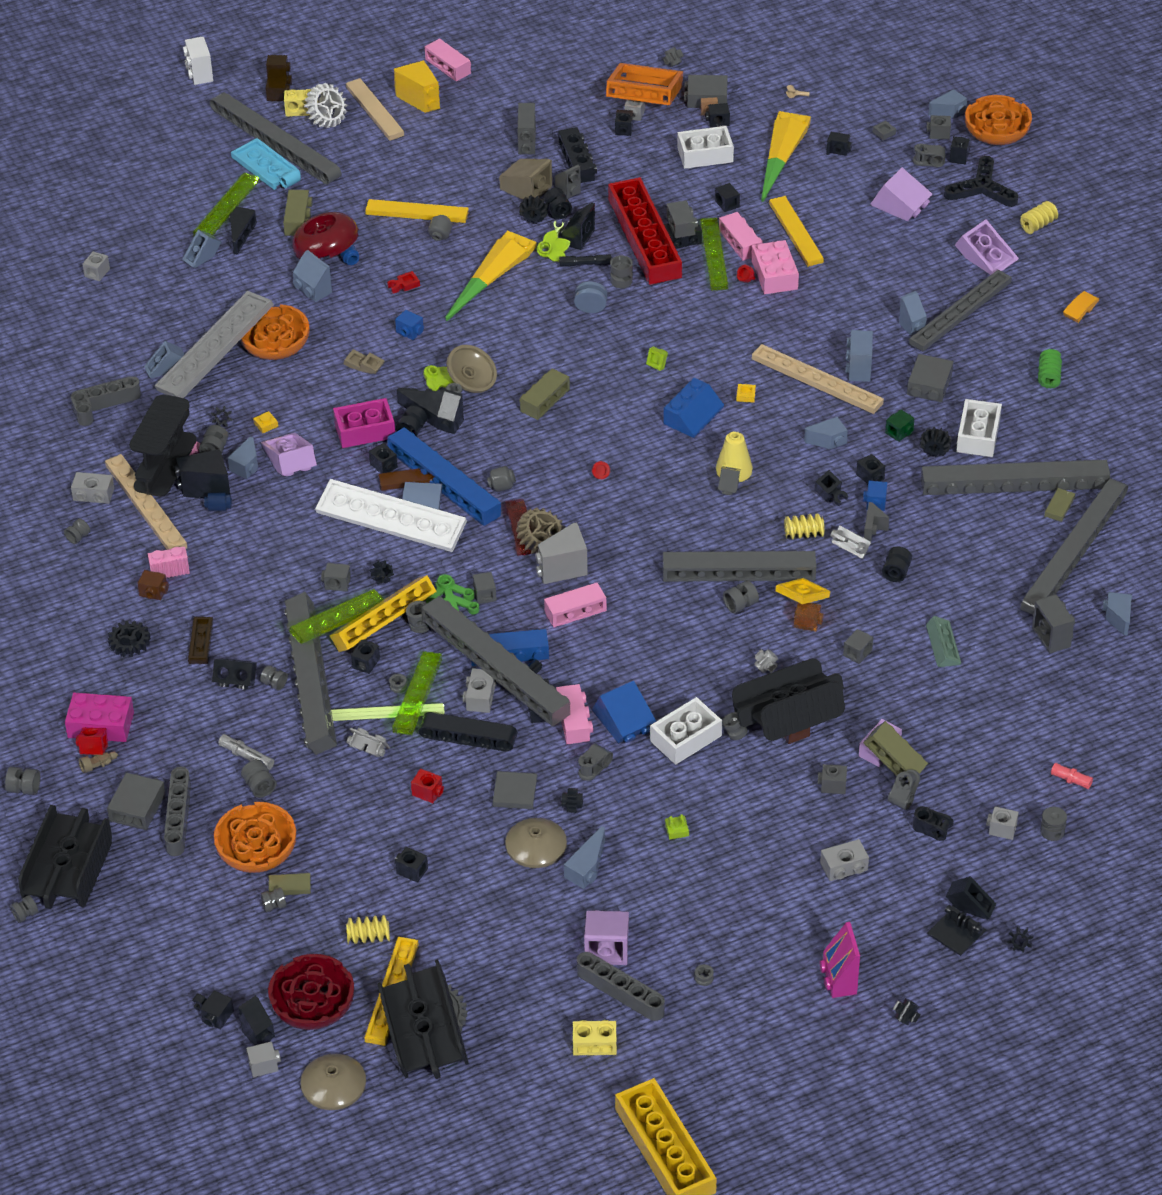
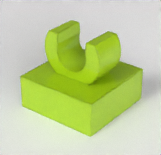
(657, 358)
(676, 827)

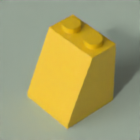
(417, 86)

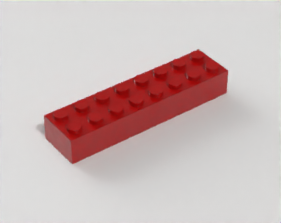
(645, 231)

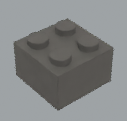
(1053, 623)

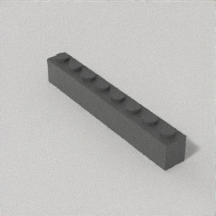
(739, 566)

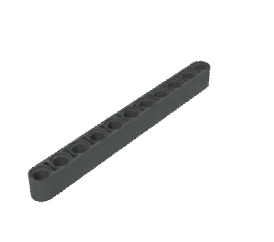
(275, 138)
(1076, 544)

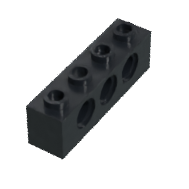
(576, 153)

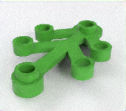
(446, 584)

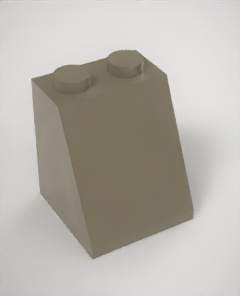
(527, 178)

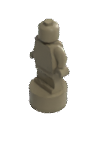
(87, 764)

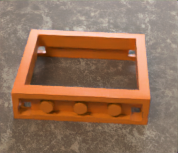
(644, 92)

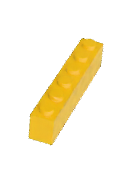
(382, 613)

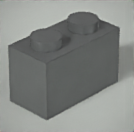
(681, 219)

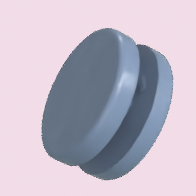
(590, 297)

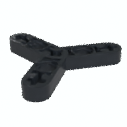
(1005, 196)

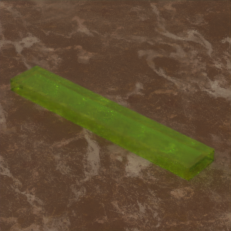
(227, 204)
(714, 254)
(335, 616)

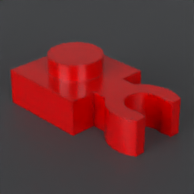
(405, 281)

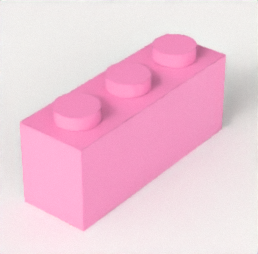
(447, 60)
(738, 234)
(575, 604)
(576, 725)

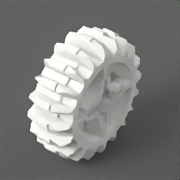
(331, 99)

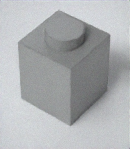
(263, 1059)

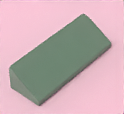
(943, 642)

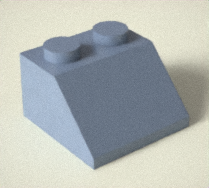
(312, 277)

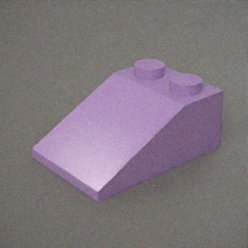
(986, 248)
(290, 454)

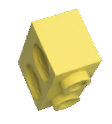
(295, 101)
(599, 1037)

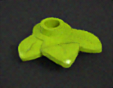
(555, 245)
(437, 377)

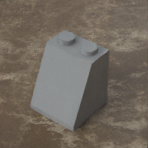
(562, 556)

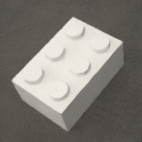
(705, 147)
(979, 428)
(686, 730)

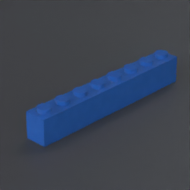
(454, 482)

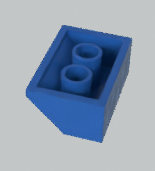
(692, 408)

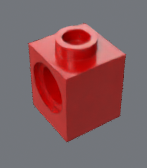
(92, 741)
(427, 786)

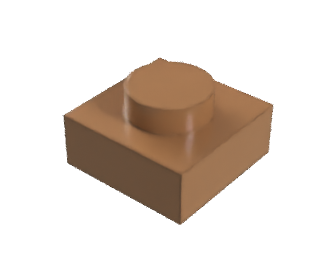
(705, 102)

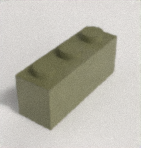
(297, 210)
(544, 394)
(894, 750)

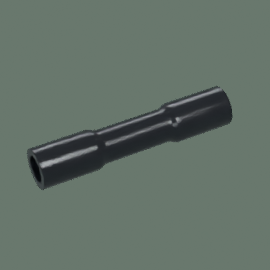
(584, 260)

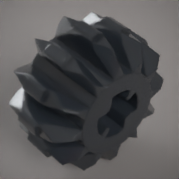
(533, 209)
(935, 442)

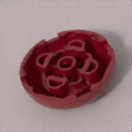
(325, 235)
(311, 973)

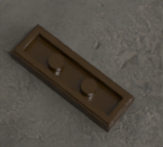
(200, 640)

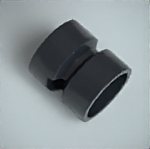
(557, 203)
(412, 420)
(897, 564)

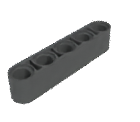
(177, 811)
(620, 986)

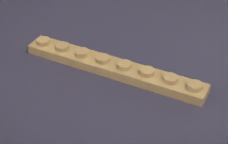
(817, 379)
(145, 504)

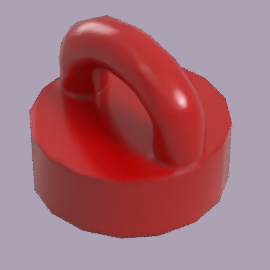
(745, 273)
(601, 470)

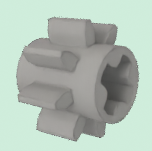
(766, 661)

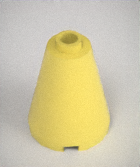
(735, 455)

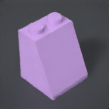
(902, 196)
(607, 935)

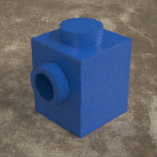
(409, 324)
(876, 493)

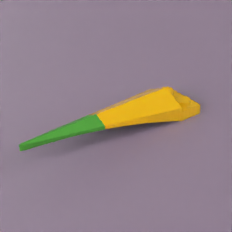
(786, 136)
(502, 257)

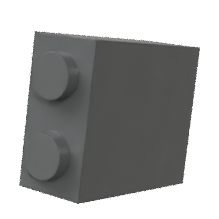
(705, 87)
(930, 378)
(136, 801)

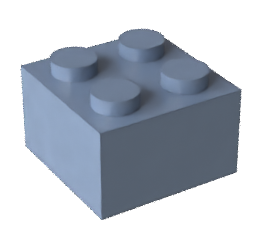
(859, 355)

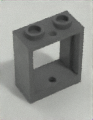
(526, 128)

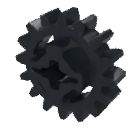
(129, 638)

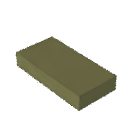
(1059, 504)
(291, 883)

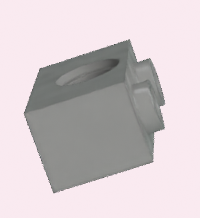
(92, 487)
(479, 691)
(844, 860)

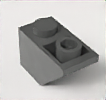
(569, 181)

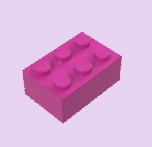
(364, 422)
(100, 711)

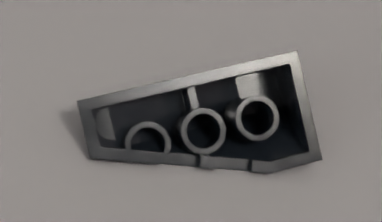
(442, 407)

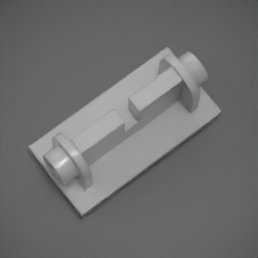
(850, 541)
(361, 738)

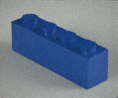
(525, 645)

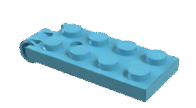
(266, 164)

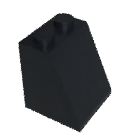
(202, 474)

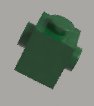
(899, 425)

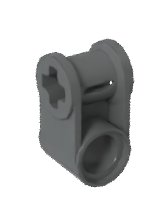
(931, 155)
(593, 762)
(903, 792)

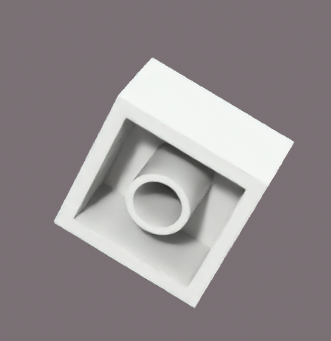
(198, 60)

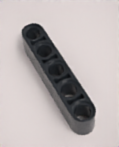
(468, 731)

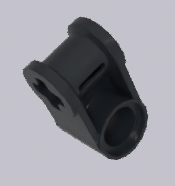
(931, 823)

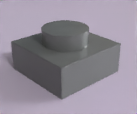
(884, 130)

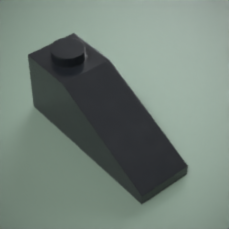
(242, 223)

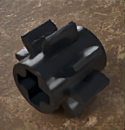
(224, 420)
(381, 572)
(572, 800)
(1024, 934)
(906, 1011)

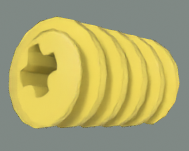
(1038, 217)
(804, 526)
(368, 929)

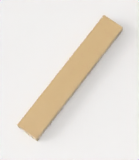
(374, 109)

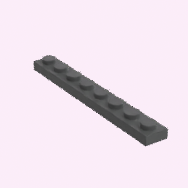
(960, 310)

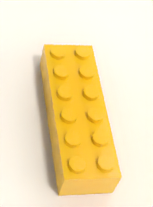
(664, 1141)

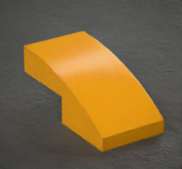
(1079, 306)

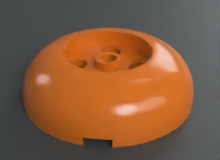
(998, 119)
(277, 334)
(252, 827)

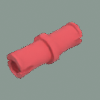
(1072, 776)

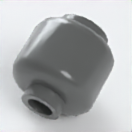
(440, 227)
(501, 479)

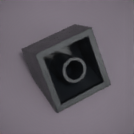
(580, 227)

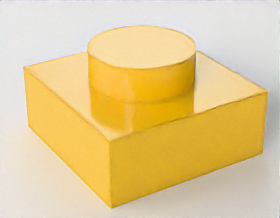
(746, 393)
(265, 422)

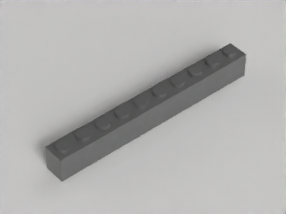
(1014, 477)
(496, 661)
(310, 679)

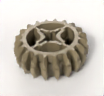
(540, 522)

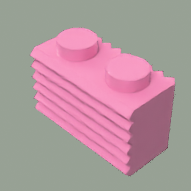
(169, 562)

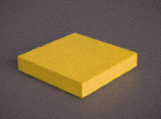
(802, 591)

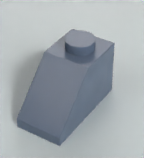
(949, 104)
(201, 249)
(912, 313)
(163, 359)
(826, 434)
(244, 459)
(1118, 611)

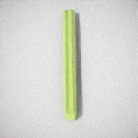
(379, 712)

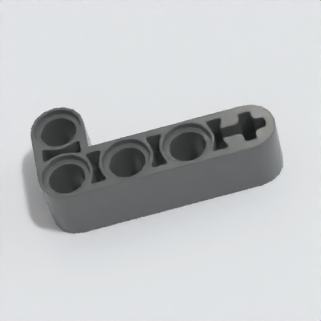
(103, 396)

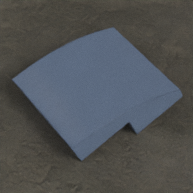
(423, 493)

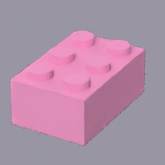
(775, 267)

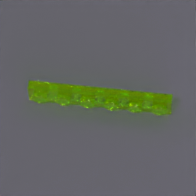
(417, 693)

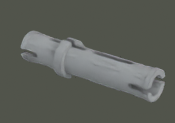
(239, 748)

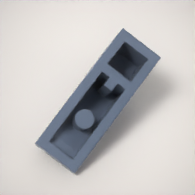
(584, 864)

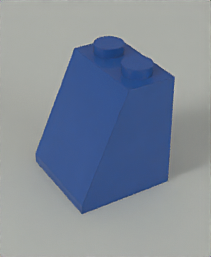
(624, 712)

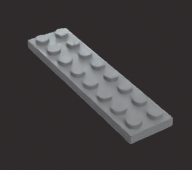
(214, 345)

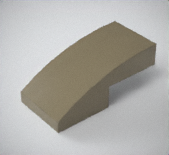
(363, 363)

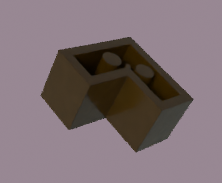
(277, 77)

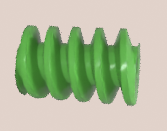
(1050, 368)

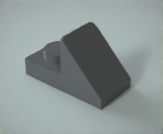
(875, 520)

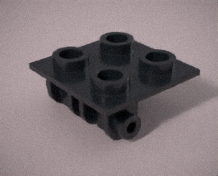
(956, 930)

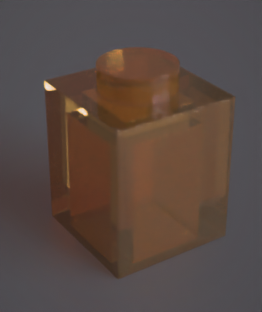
(808, 616)

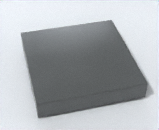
(515, 790)

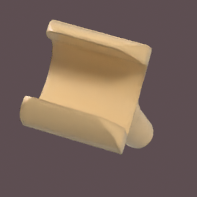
(792, 92)

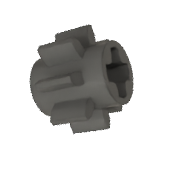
(673, 57)

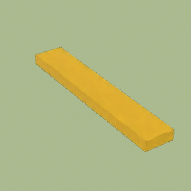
(415, 210)
(796, 231)
(403, 954)

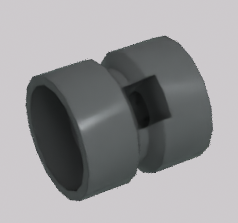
(621, 271)
(213, 439)
(740, 596)
(258, 778)
(20, 780)

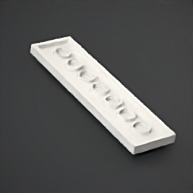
(391, 515)

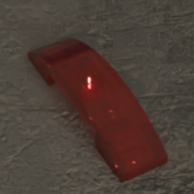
(515, 510)

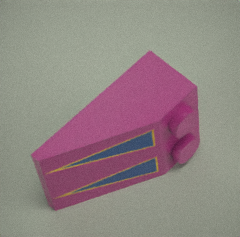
(841, 963)

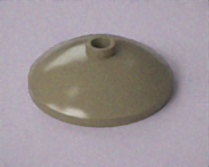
(471, 368)
(536, 842)
(333, 1090)

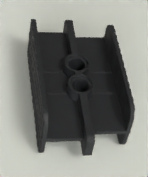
(161, 442)
(789, 699)
(65, 857)
(442, 1041)

